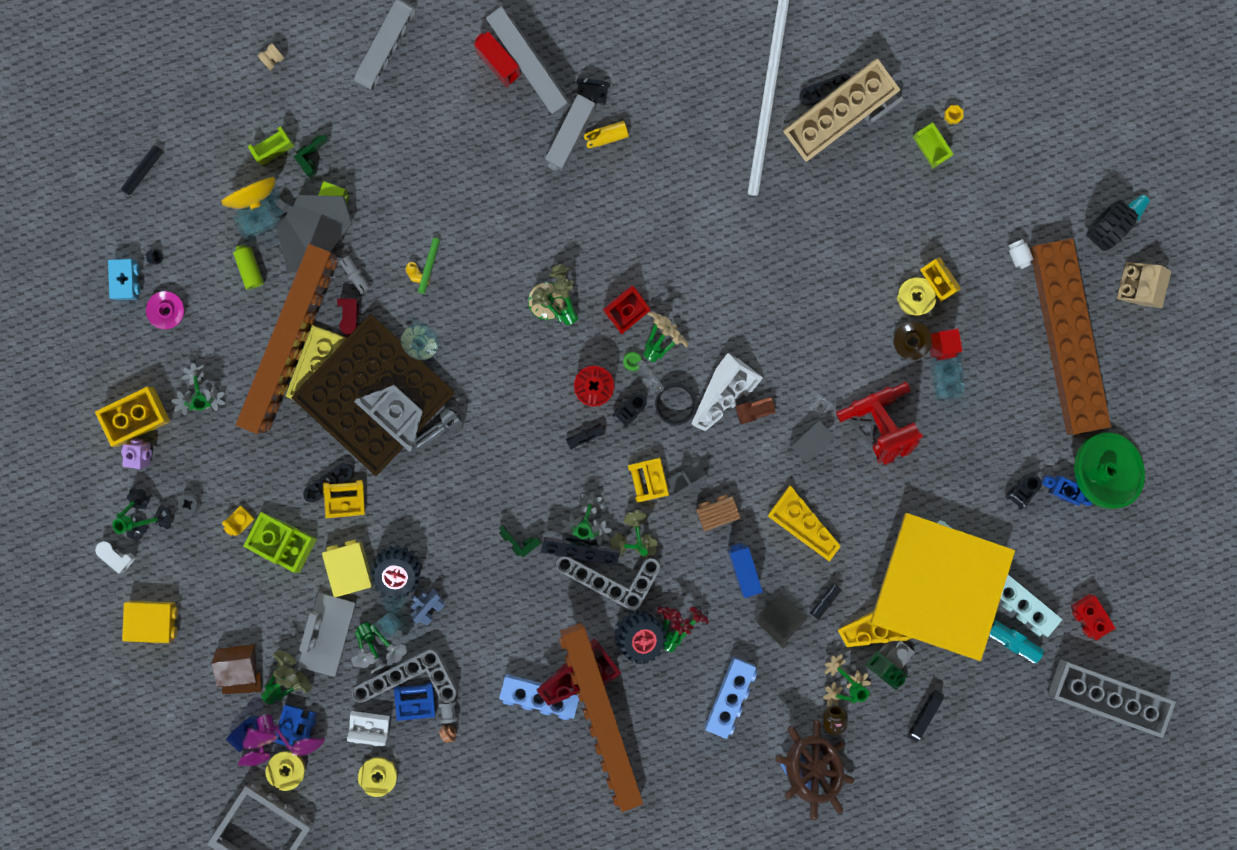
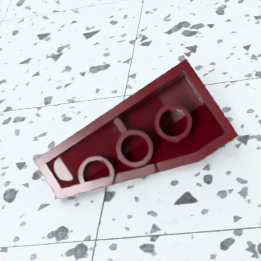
(560, 684)

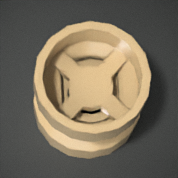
(270, 56)

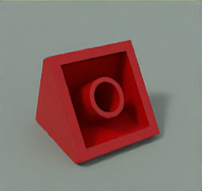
(626, 309)

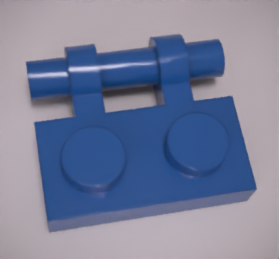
(290, 721)

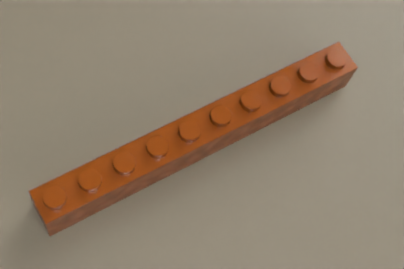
(601, 717)

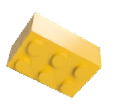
(132, 416)

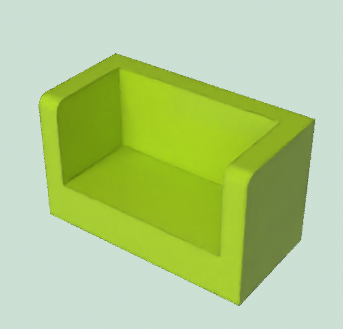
(933, 145)
(271, 147)

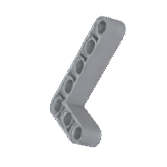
(626, 592)
(406, 674)

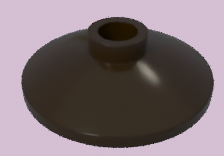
(905, 347)

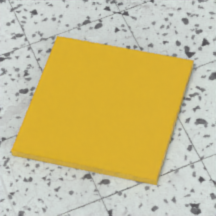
(942, 587)

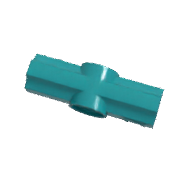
(1016, 642)

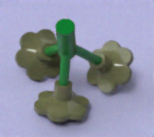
(644, 545)

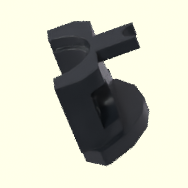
(593, 89)

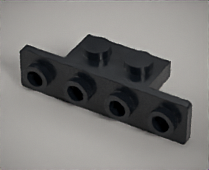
(578, 548)

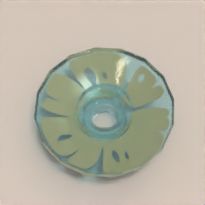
(422, 336)

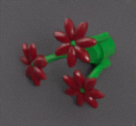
(681, 626)

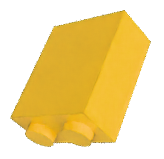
(149, 621)

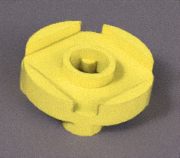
(906, 301)
(281, 780)
(369, 783)

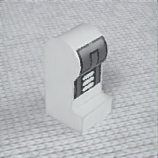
(113, 557)

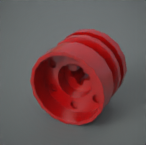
(592, 397)

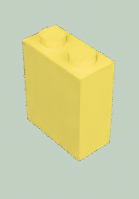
(347, 568)

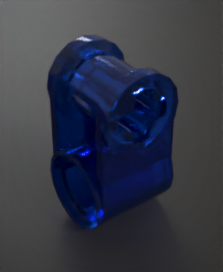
(238, 736)

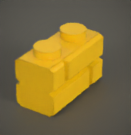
(940, 279)

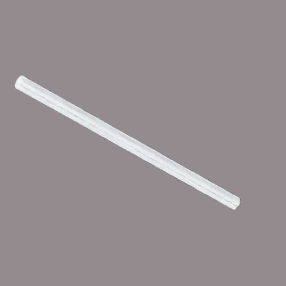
(768, 97)

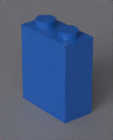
(744, 570)

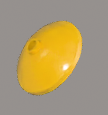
(251, 195)

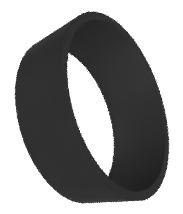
(694, 400)

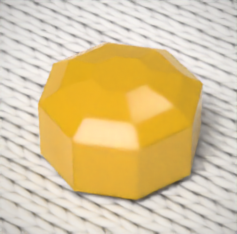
(953, 114)

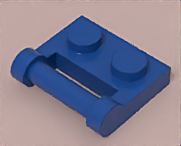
(414, 708)

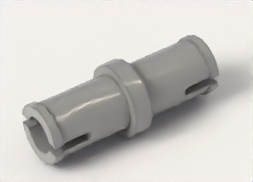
(354, 274)

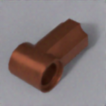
(750, 411)

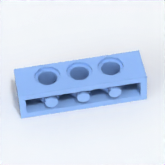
(736, 668)
(509, 697)

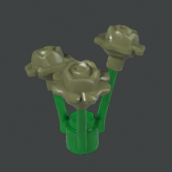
(561, 286)

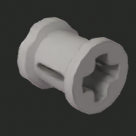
(448, 712)

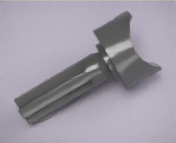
(446, 424)

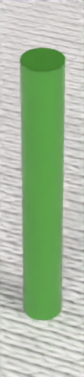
(428, 266)

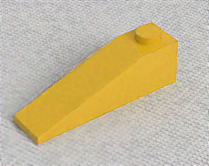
(863, 633)

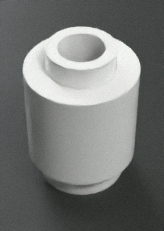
(1020, 254)

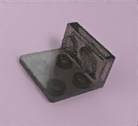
(780, 619)

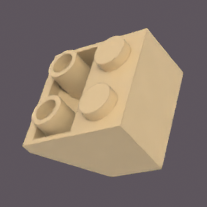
(1144, 284)

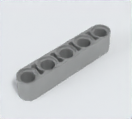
(384, 44)

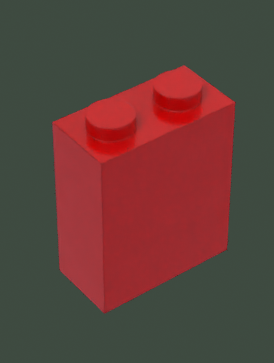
(496, 58)

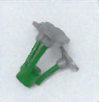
(366, 633)

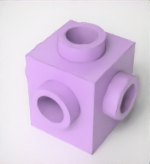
(136, 453)

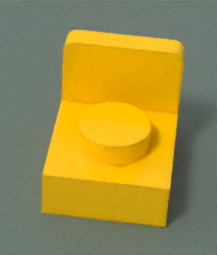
(238, 522)

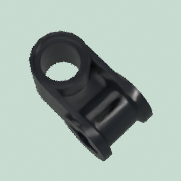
(629, 410)
(1023, 491)

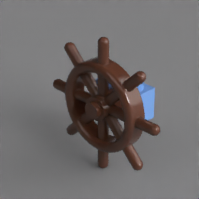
(808, 771)

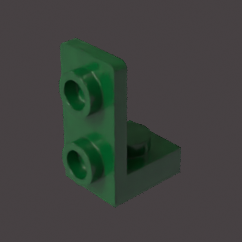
(304, 152)
(529, 544)
(886, 670)

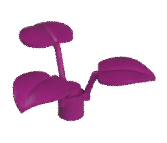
(266, 735)

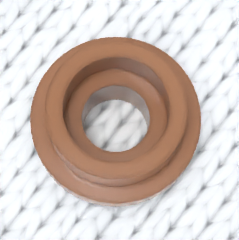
(448, 733)

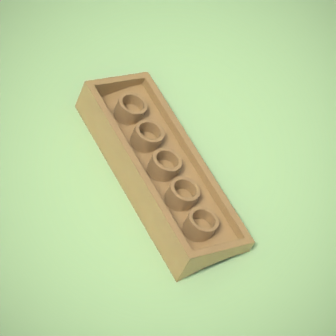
(841, 109)

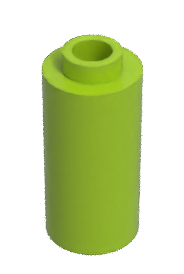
(248, 267)

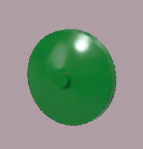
(1109, 471)

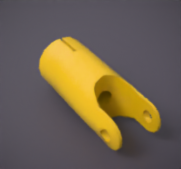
(606, 134)

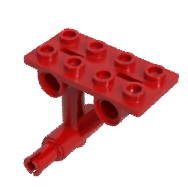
(892, 440)

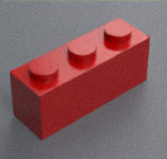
(945, 344)

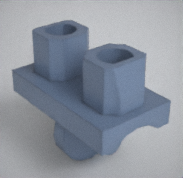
(423, 604)

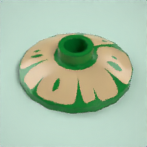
(540, 310)

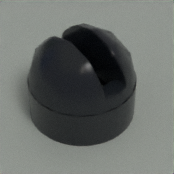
(158, 256)

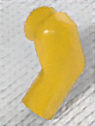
(414, 273)

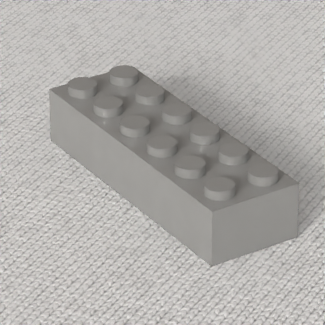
(1111, 698)

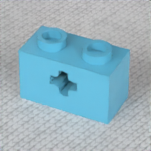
(120, 270)

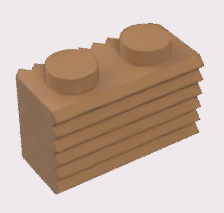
(717, 513)

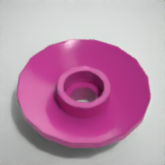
(156, 306)

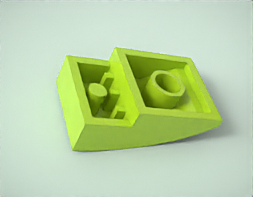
(280, 542)

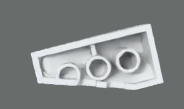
(727, 385)

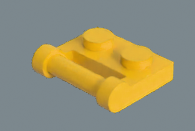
(654, 478)
(344, 505)

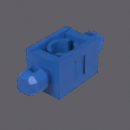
(1055, 485)

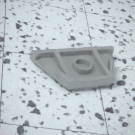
(394, 413)

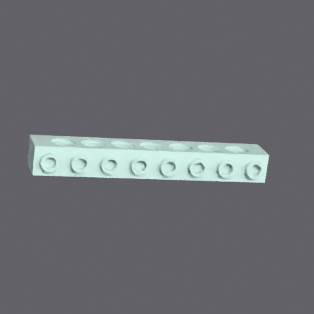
(1048, 619)

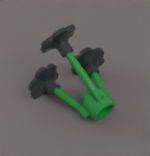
(136, 526)

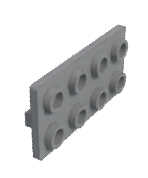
(326, 634)

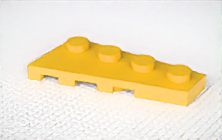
(801, 522)

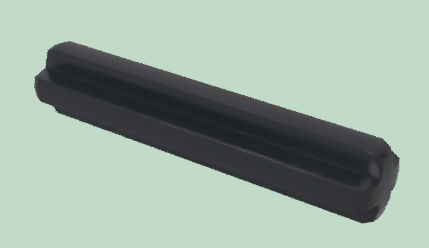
(141, 170)

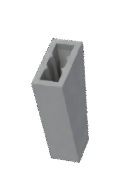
(570, 133)

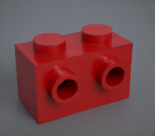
(1092, 617)

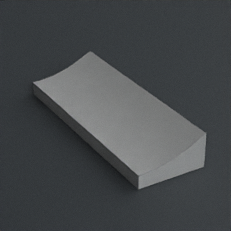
(528, 61)

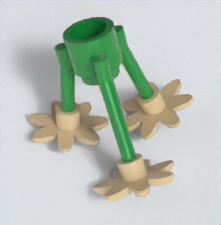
(653, 350)
(856, 685)

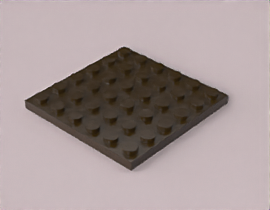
(358, 367)

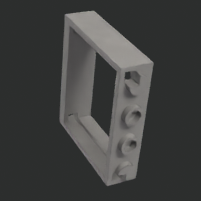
(270, 801)

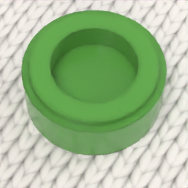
(630, 361)

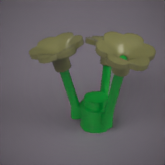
(286, 677)

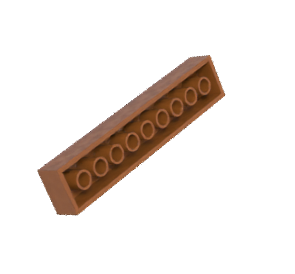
(1070, 337)
(287, 340)

